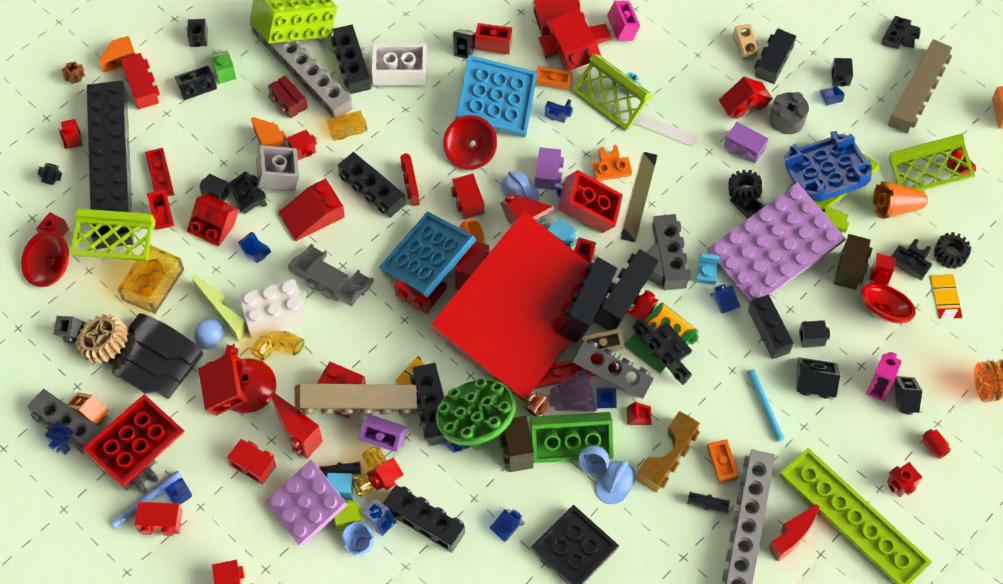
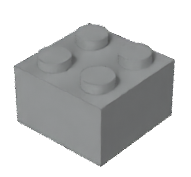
(277, 168)

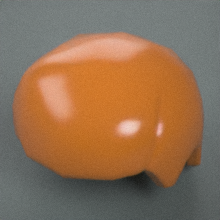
(474, 228)

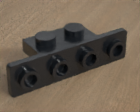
(666, 346)

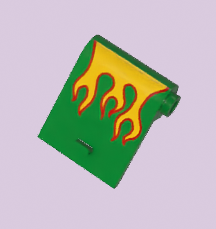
(658, 317)

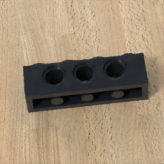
(351, 59)
(353, 165)
(428, 375)
(445, 538)

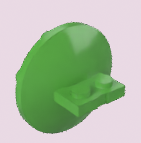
(475, 412)

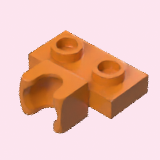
(611, 165)

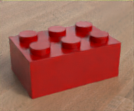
(590, 201)

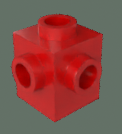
(904, 479)

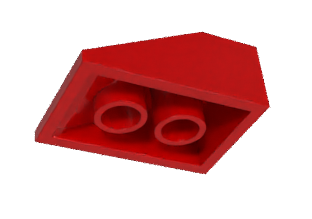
(573, 40)
(312, 210)
(300, 430)

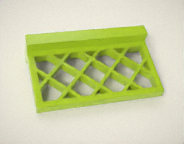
(618, 77)
(931, 149)
(117, 219)

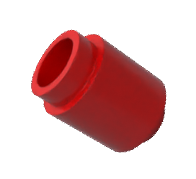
(936, 443)

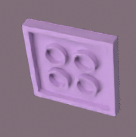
(306, 503)

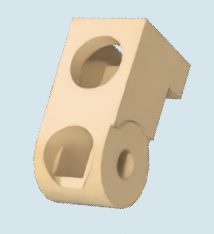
(745, 40)

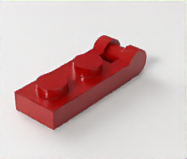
(409, 178)

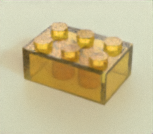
(151, 280)

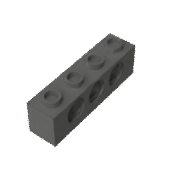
(668, 225)
(583, 358)
(46, 403)

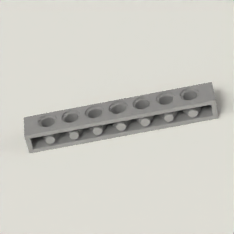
(309, 75)
(763, 463)

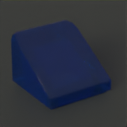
(832, 95)
(606, 397)
(178, 491)

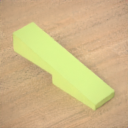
(216, 300)

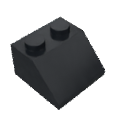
(817, 378)

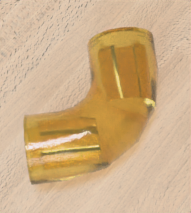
(277, 341)
(373, 457)

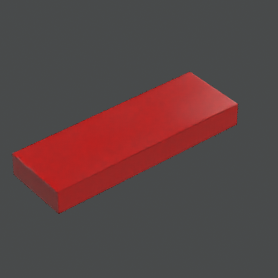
(159, 171)

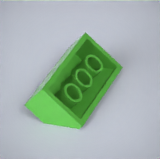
(566, 435)

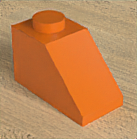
(114, 52)
(268, 133)
(89, 407)

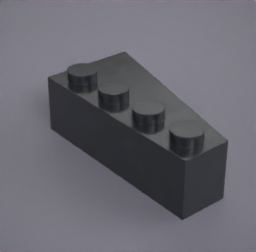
(626, 290)
(587, 299)

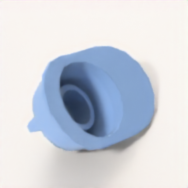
(519, 184)
(616, 482)

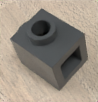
(68, 328)

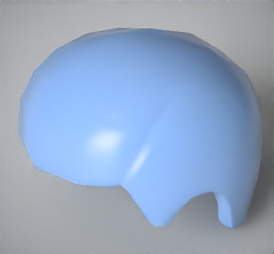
(208, 333)
(594, 460)
(358, 538)

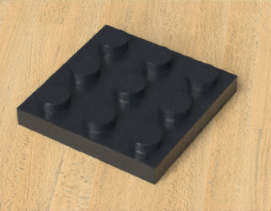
(575, 547)

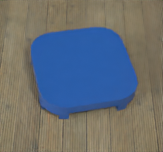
(828, 167)

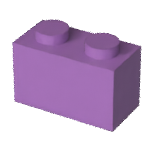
(746, 142)
(548, 168)
(382, 433)

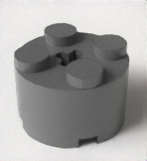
(789, 112)

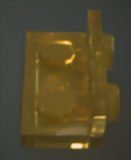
(347, 125)

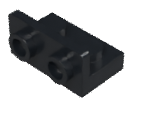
(196, 82)
(246, 192)

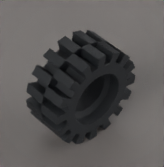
(747, 194)
(954, 241)

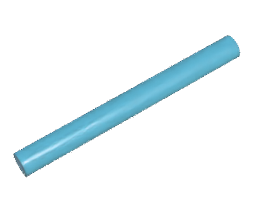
(765, 405)

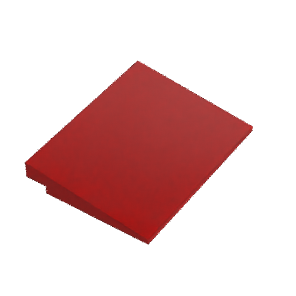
(514, 305)

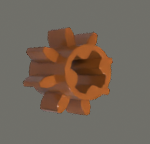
(73, 72)
(536, 404)

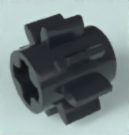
(49, 173)

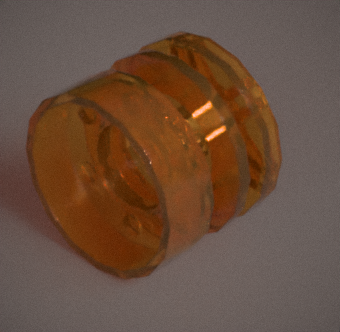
(989, 380)

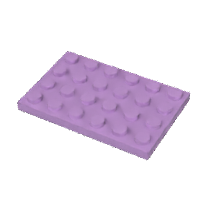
(776, 244)

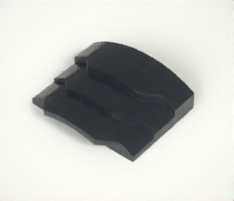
(155, 357)

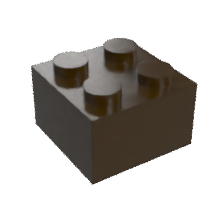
(853, 262)
(517, 445)

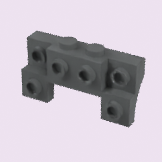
(328, 279)

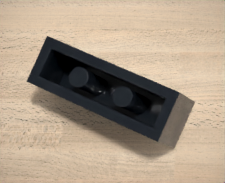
(774, 56)
(770, 326)

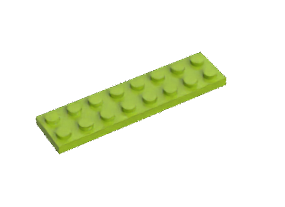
(855, 518)

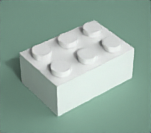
(399, 64)
(273, 308)

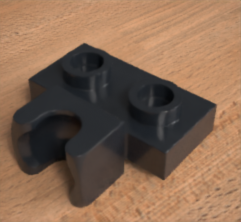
(901, 32)
(913, 260)

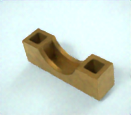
(656, 470)

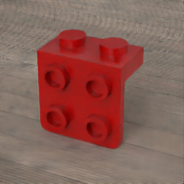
(417, 300)

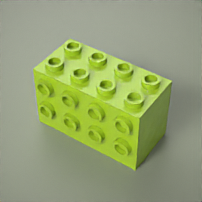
(293, 19)

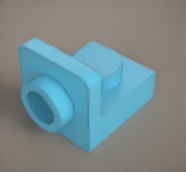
(707, 269)

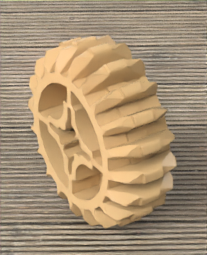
(104, 341)

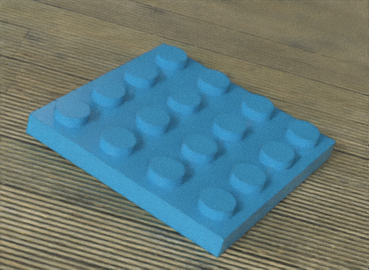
(497, 94)
(427, 253)

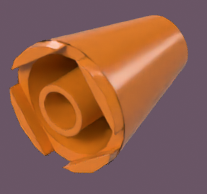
(897, 200)

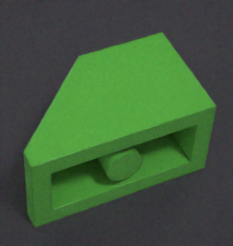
(223, 66)

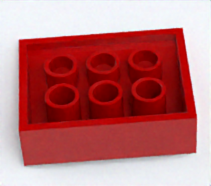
(132, 440)

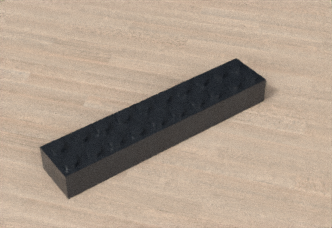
(109, 154)

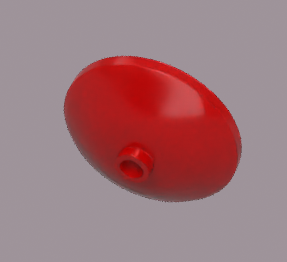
(461, 134)
(45, 259)
(887, 303)
(259, 385)

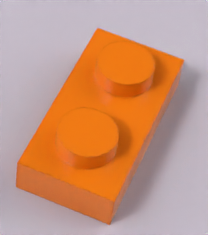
(553, 78)
(722, 461)

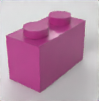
(623, 20)

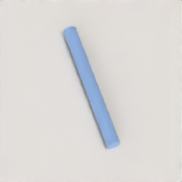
(147, 498)

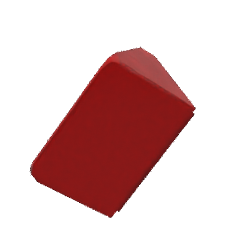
(639, 414)

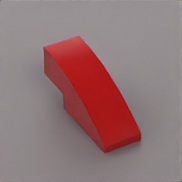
(793, 533)

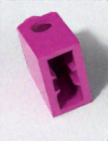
(887, 369)

